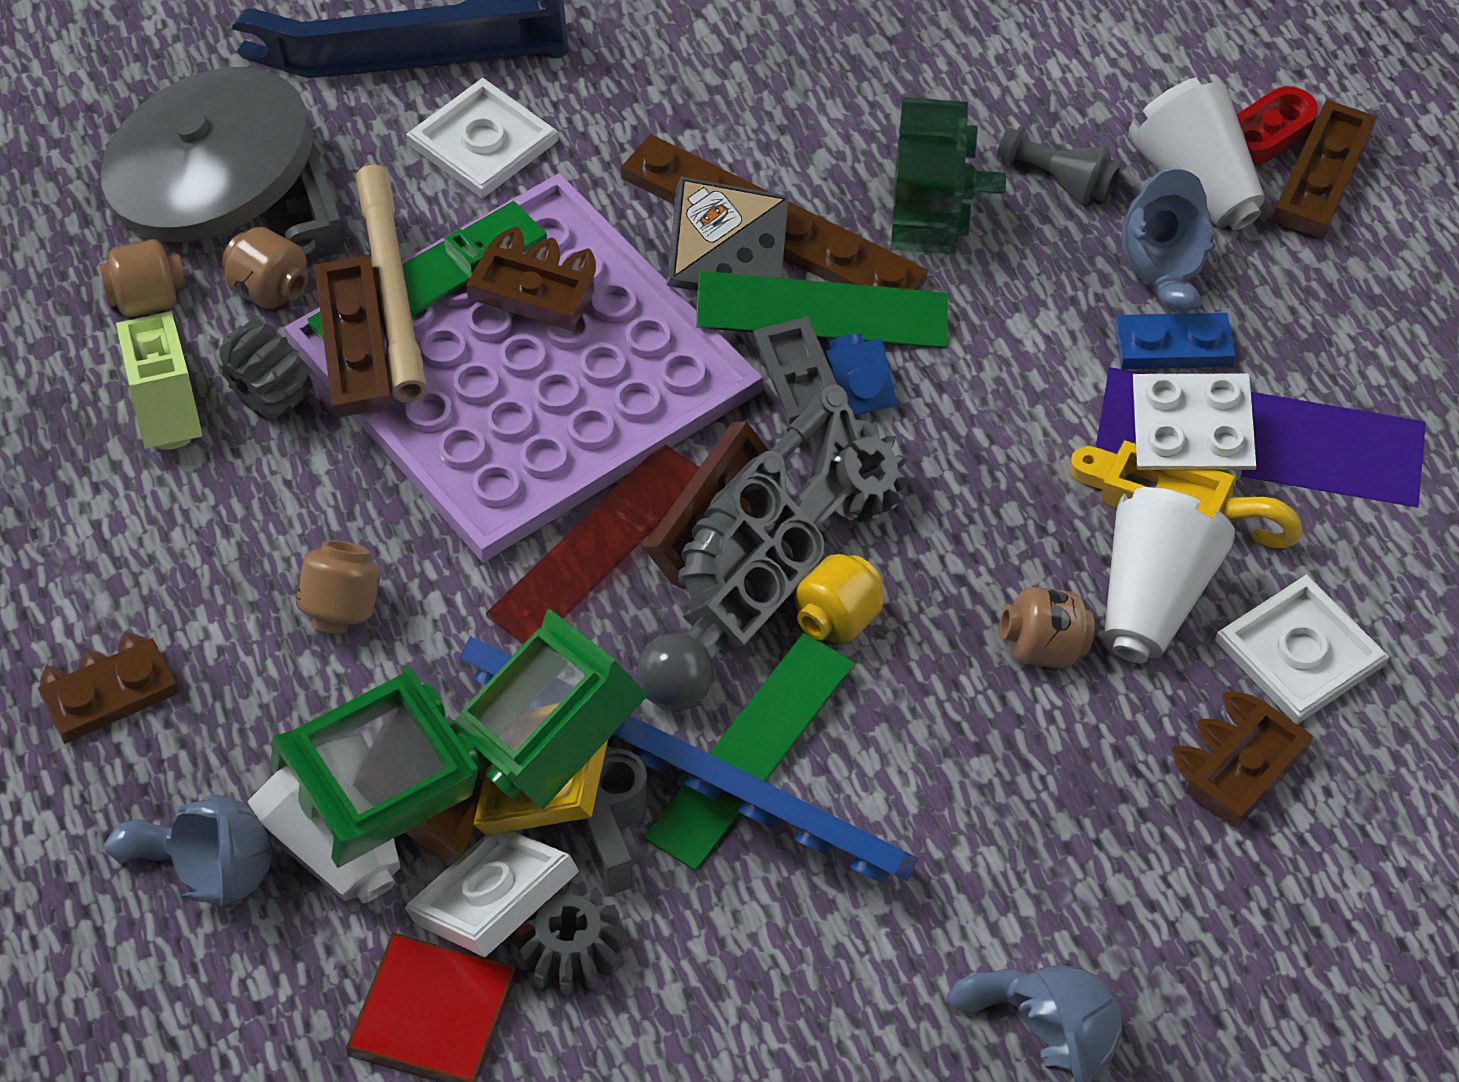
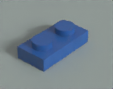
(1174, 341)

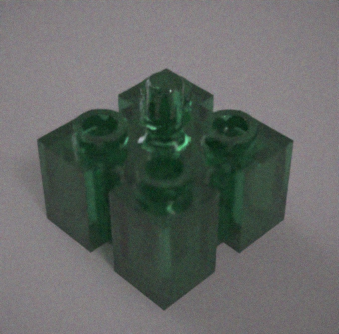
(935, 176)

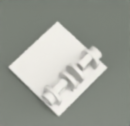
(1194, 422)

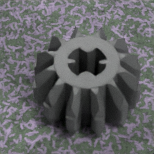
(263, 369)
(590, 952)

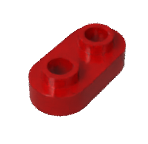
(1268, 129)

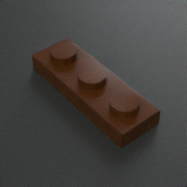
(1324, 169)
(353, 336)
(724, 462)

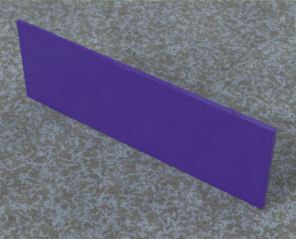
(1305, 444)

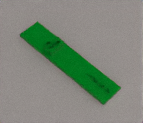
(452, 262)
(833, 309)
(755, 745)

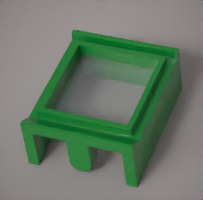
(547, 711)
(378, 765)

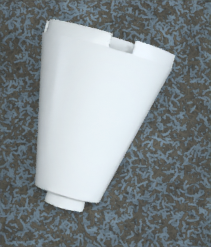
(1200, 132)
(1159, 568)

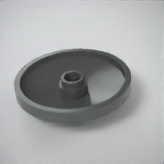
(207, 154)

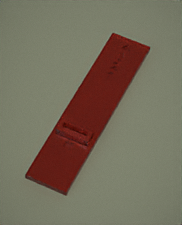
(594, 545)

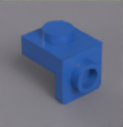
(862, 373)

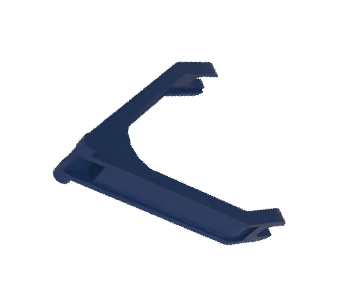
(405, 38)

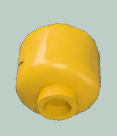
(839, 598)

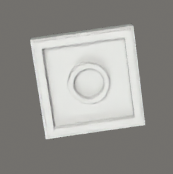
(482, 137)
(1301, 649)
(491, 890)

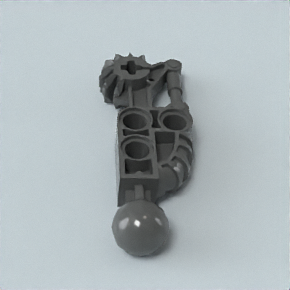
(849, 479)

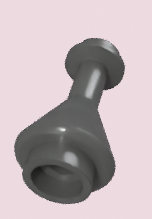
(1083, 172)

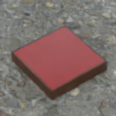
(431, 1011)

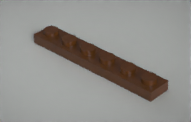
(809, 239)

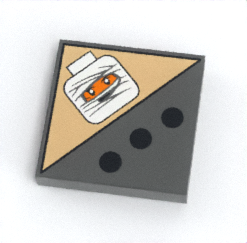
(725, 232)

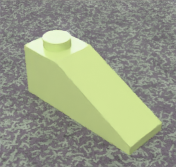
(159, 381)

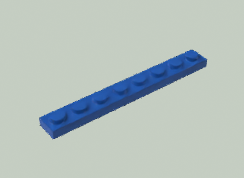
(712, 776)

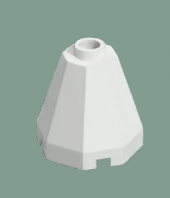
(312, 843)

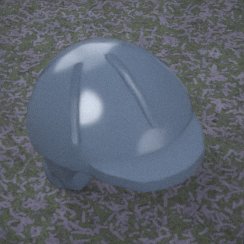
(1169, 236)
(213, 844)
(1060, 1006)

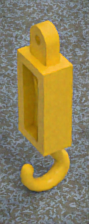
(1211, 487)

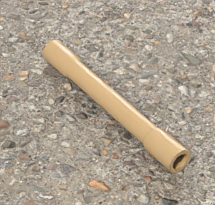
(403, 352)

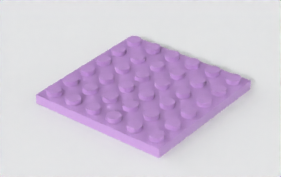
(545, 415)

